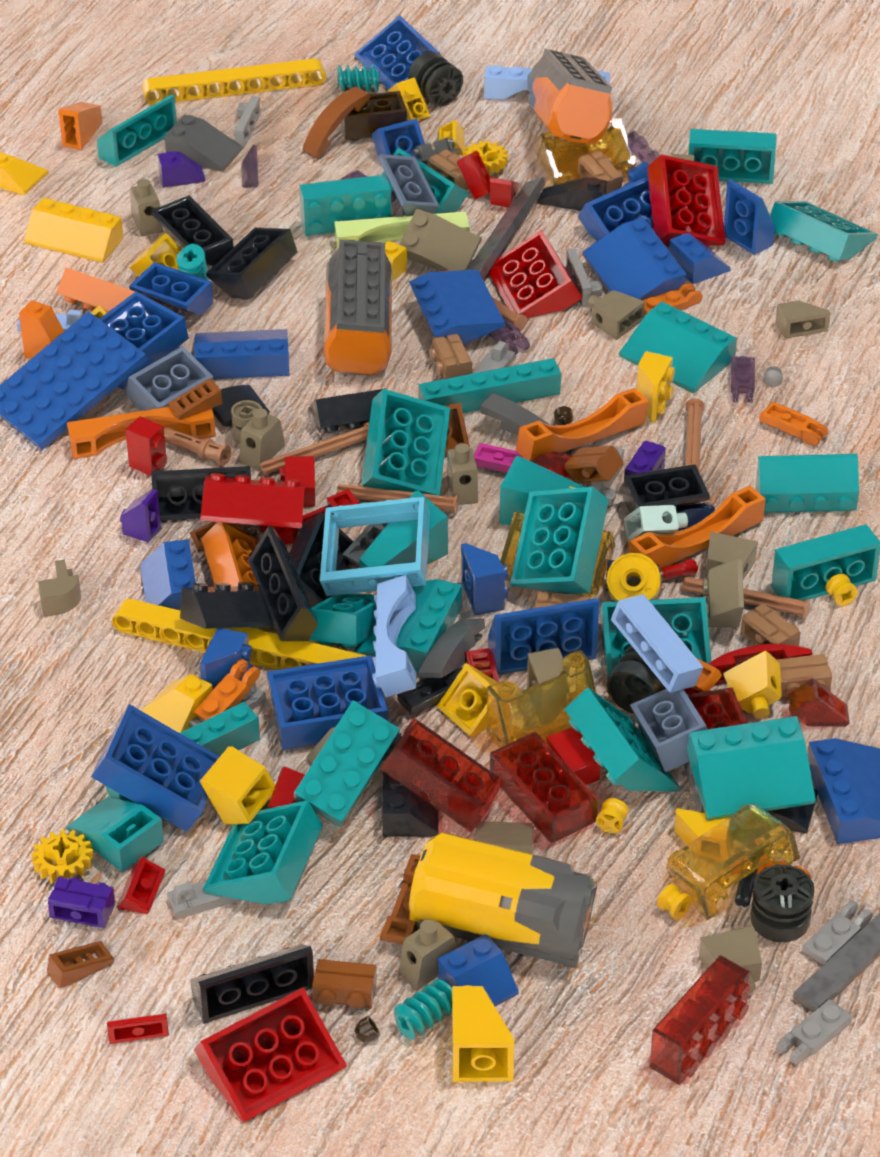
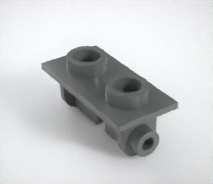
(425, 151)

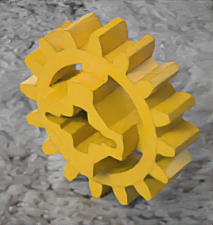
(492, 155)
(62, 856)

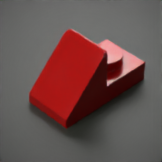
(502, 191)

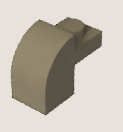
(60, 593)

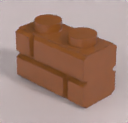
(594, 464)
(344, 983)

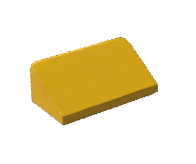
(453, 131)

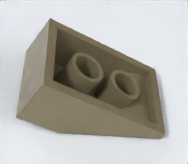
(439, 242)
(506, 834)

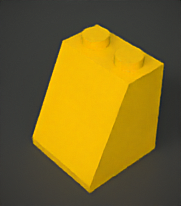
(480, 1038)

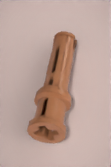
(204, 448)

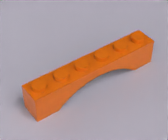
(617, 415)
(96, 434)
(734, 515)

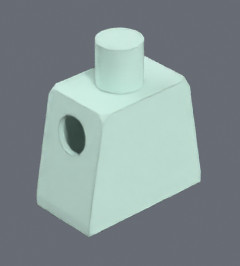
(656, 519)

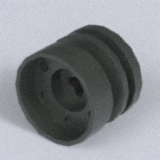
(436, 78)
(632, 680)
(782, 903)

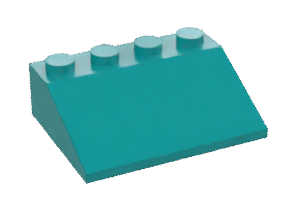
(820, 229)
(696, 346)
(405, 444)
(560, 540)
(435, 612)
(683, 615)
(618, 744)
(751, 765)
(266, 856)

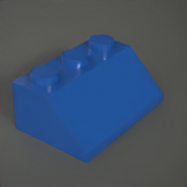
(175, 288)
(167, 572)

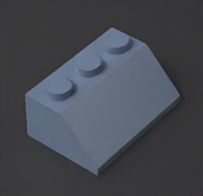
(408, 183)
(165, 380)
(666, 725)

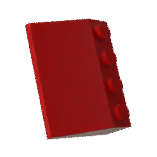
(686, 200)
(534, 278)
(253, 501)
(270, 1055)

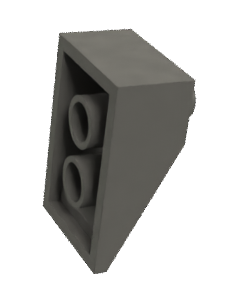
(202, 143)

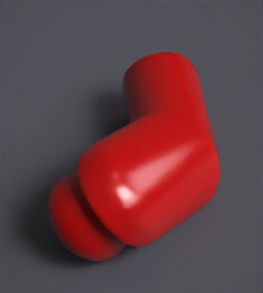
(685, 569)

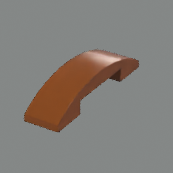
(330, 119)
(398, 925)

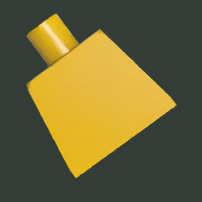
(756, 683)

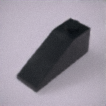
(573, 193)

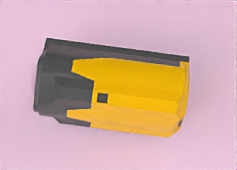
(508, 894)

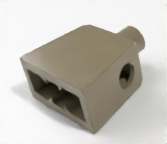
(144, 200)
(616, 312)
(260, 439)
(462, 463)
(729, 548)
(737, 946)
(421, 952)

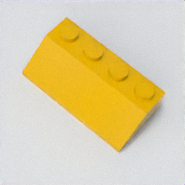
(74, 230)

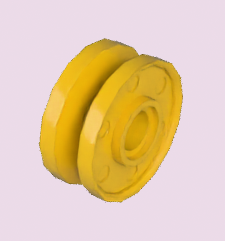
(633, 565)

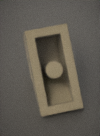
(801, 319)

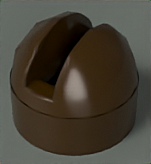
(567, 415)
(366, 1029)

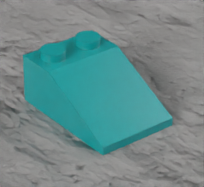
(344, 619)

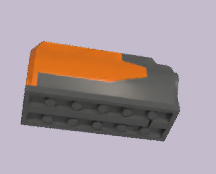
(570, 97)
(358, 308)

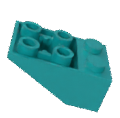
(120, 831)

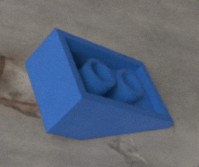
(747, 219)

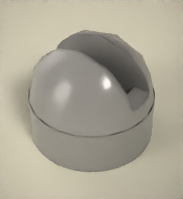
(773, 376)

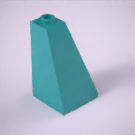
(520, 480)
(399, 540)

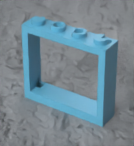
(372, 513)

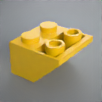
(654, 382)
(237, 786)

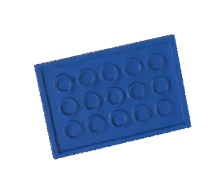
(67, 379)

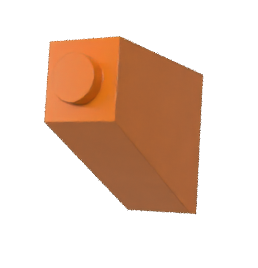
(79, 123)
(38, 327)

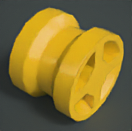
(841, 589)
(612, 815)
(674, 901)

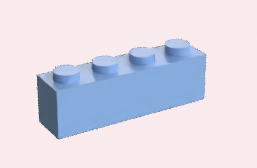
(657, 643)

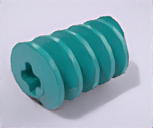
(358, 78)
(192, 261)
(424, 1008)

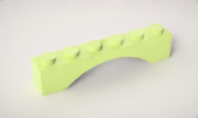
(386, 228)

